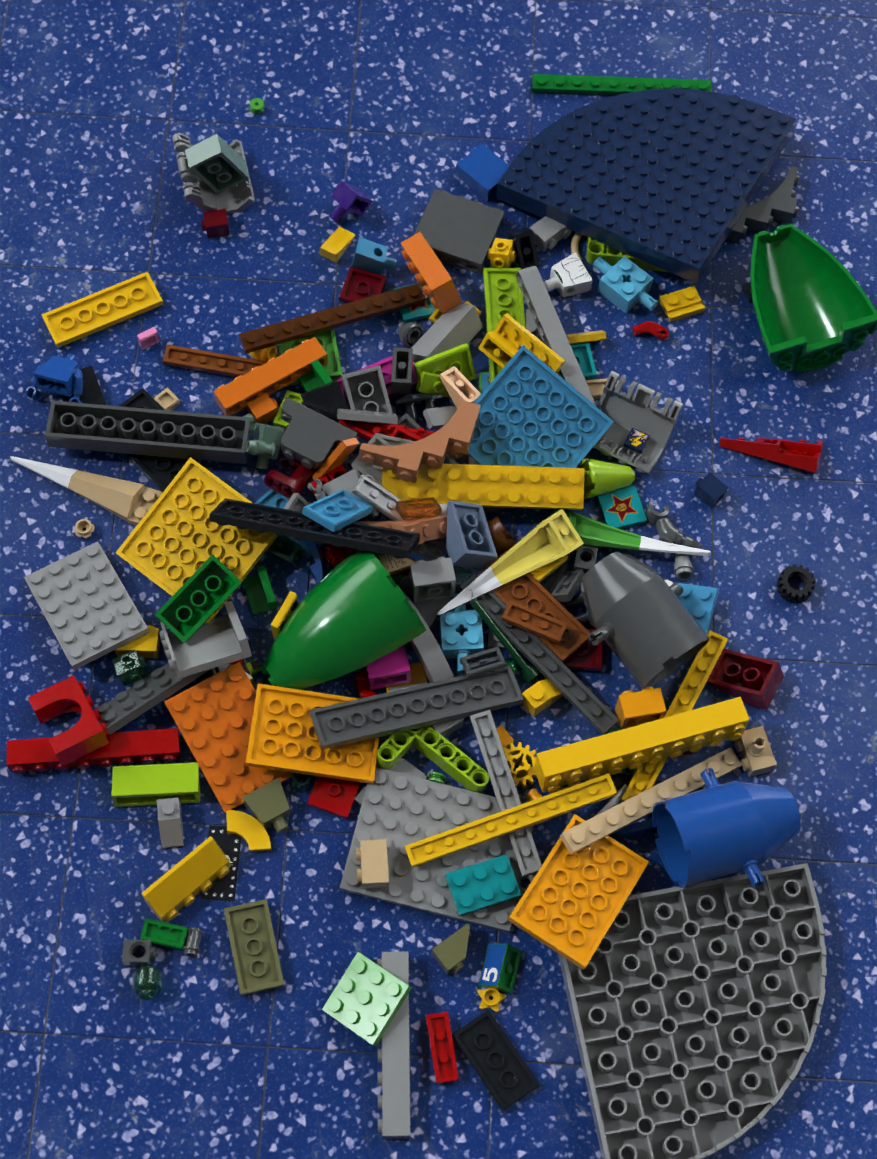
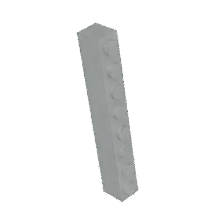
(395, 1059)

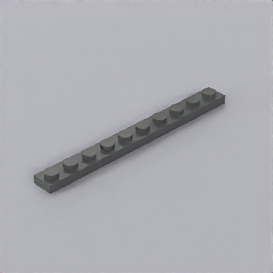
(549, 665)

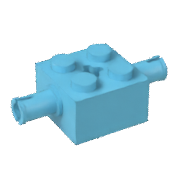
(625, 284)
(456, 645)

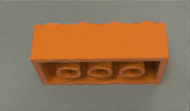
(430, 273)

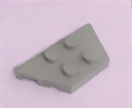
(373, 470)

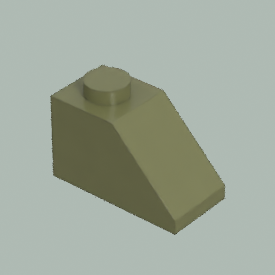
(452, 951)

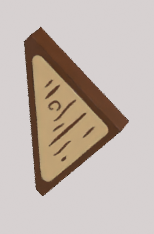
(394, 565)

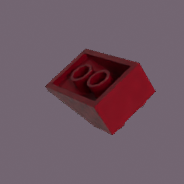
(747, 677)

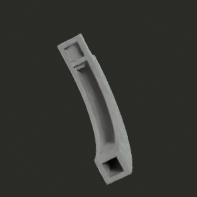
(429, 652)

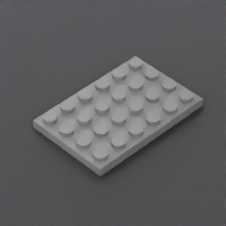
(86, 605)

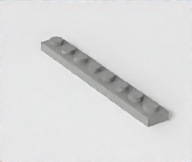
(504, 789)

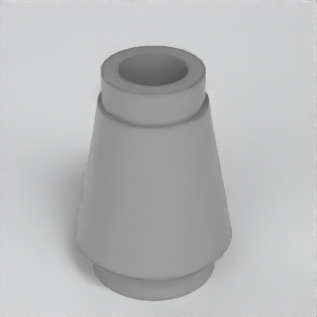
(683, 568)

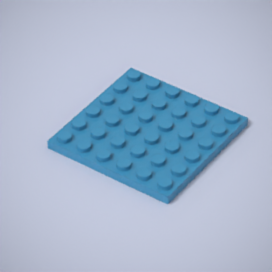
(534, 418)

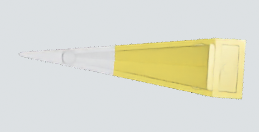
(542, 545)

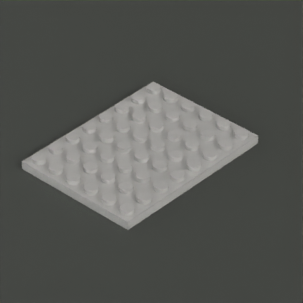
(413, 809)

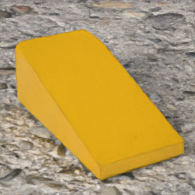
(336, 244)

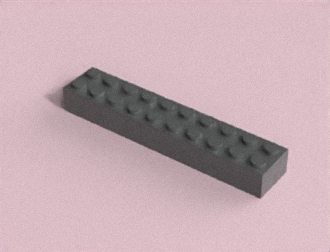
(148, 432)

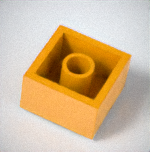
(639, 707)

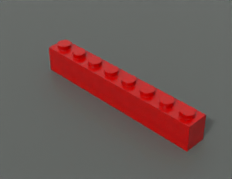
(122, 749)

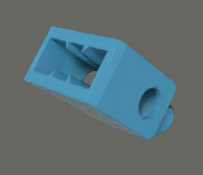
(372, 257)

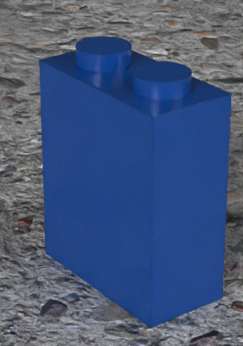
(481, 171)

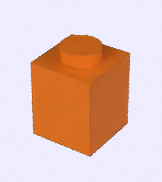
(263, 409)

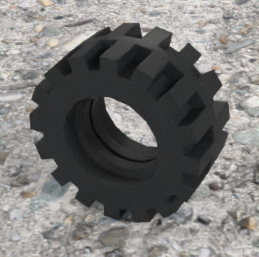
(801, 574)

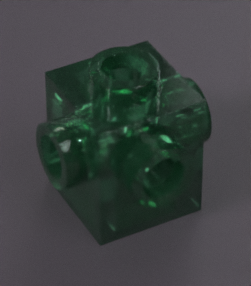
(130, 667)

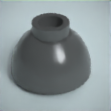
(410, 333)

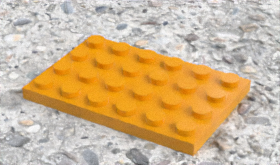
(286, 739)
(578, 896)

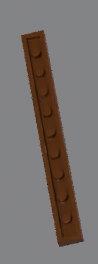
(331, 318)

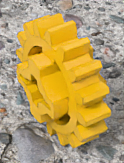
(525, 768)

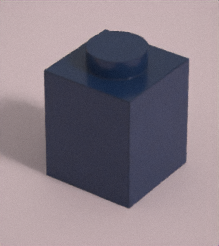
(710, 489)

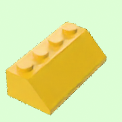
(186, 880)

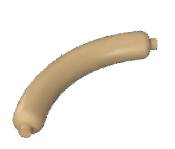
(574, 244)

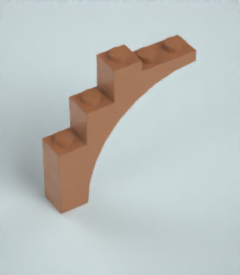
(408, 458)
(428, 528)

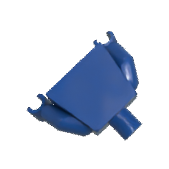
(58, 376)

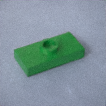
(164, 934)

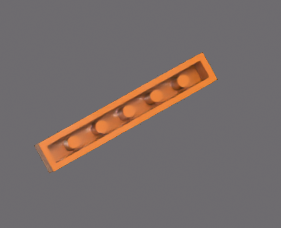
(269, 377)

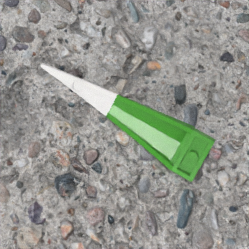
(601, 534)

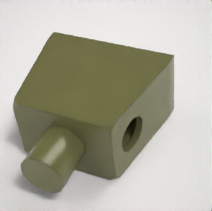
(269, 806)

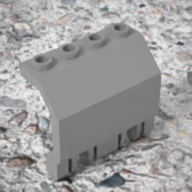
(198, 192)
(636, 413)

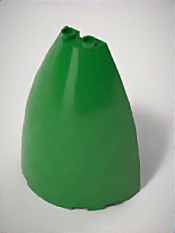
(806, 301)
(342, 625)

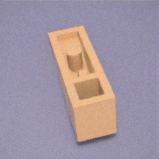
(459, 386)

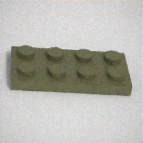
(254, 947)

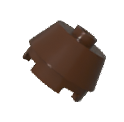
(501, 537)

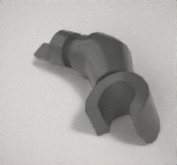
(665, 528)

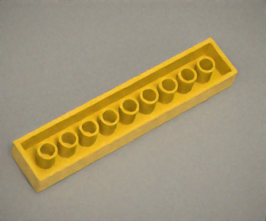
(493, 486)
(641, 744)

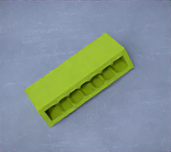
(148, 783)

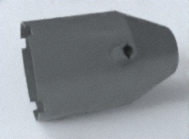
(640, 618)

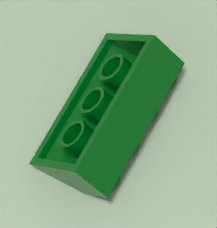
(198, 598)

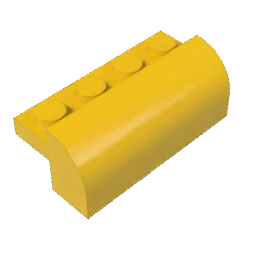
(508, 339)

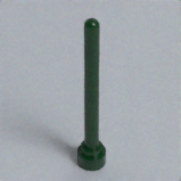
(528, 671)

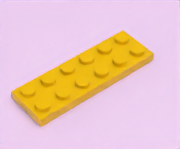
(102, 309)

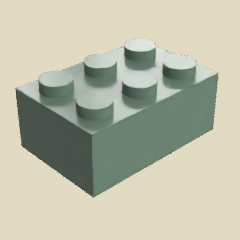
(217, 163)

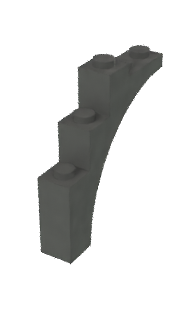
(778, 207)

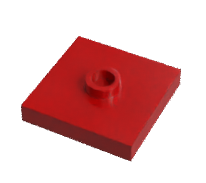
(334, 795)

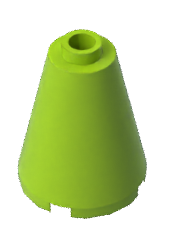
(604, 477)

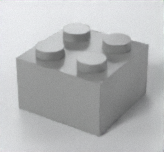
(432, 579)

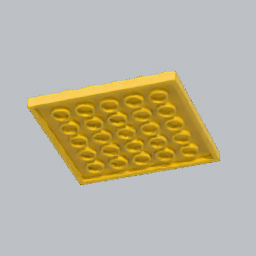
(179, 537)

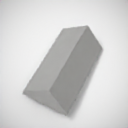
(449, 331)

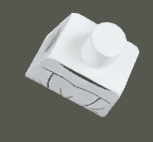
(569, 277)

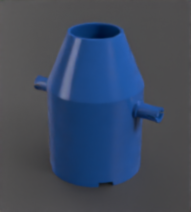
(723, 829)

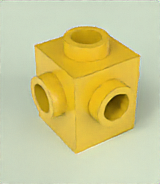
(502, 253)

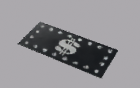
(225, 888)

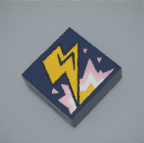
(636, 440)

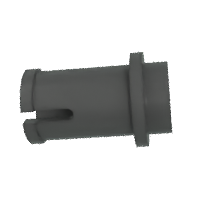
(193, 942)

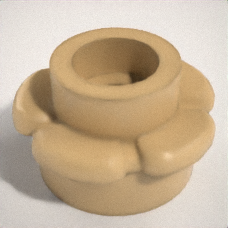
(84, 523)

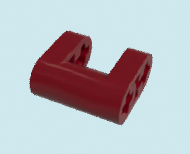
(290, 484)

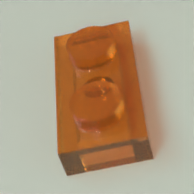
(418, 508)

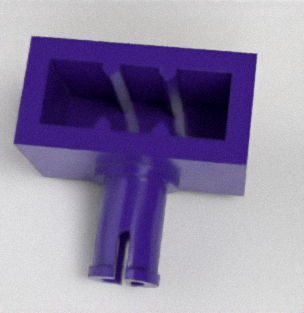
(349, 199)

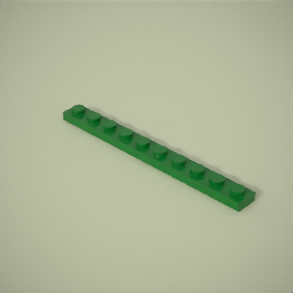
(609, 85)

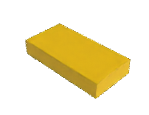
(586, 336)

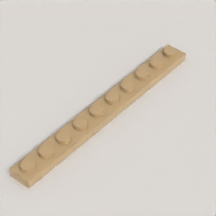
(643, 803)

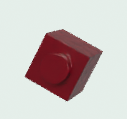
(215, 223)

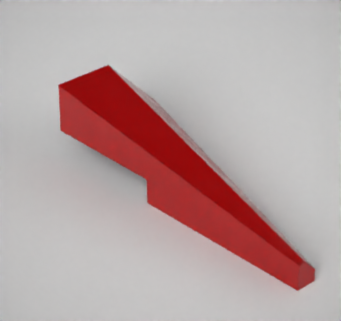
(367, 430)
(791, 453)

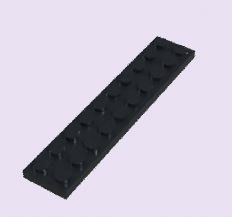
(295, 524)

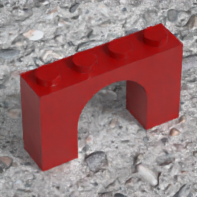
(86, 734)

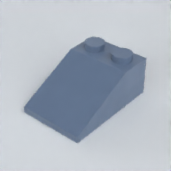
(469, 536)

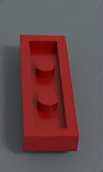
(442, 1048)

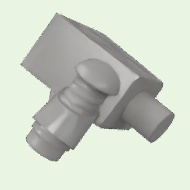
(346, 481)

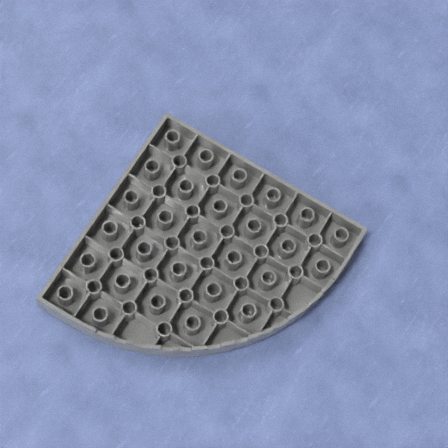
(709, 1028)

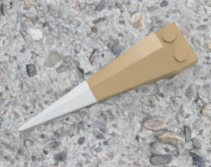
(118, 496)

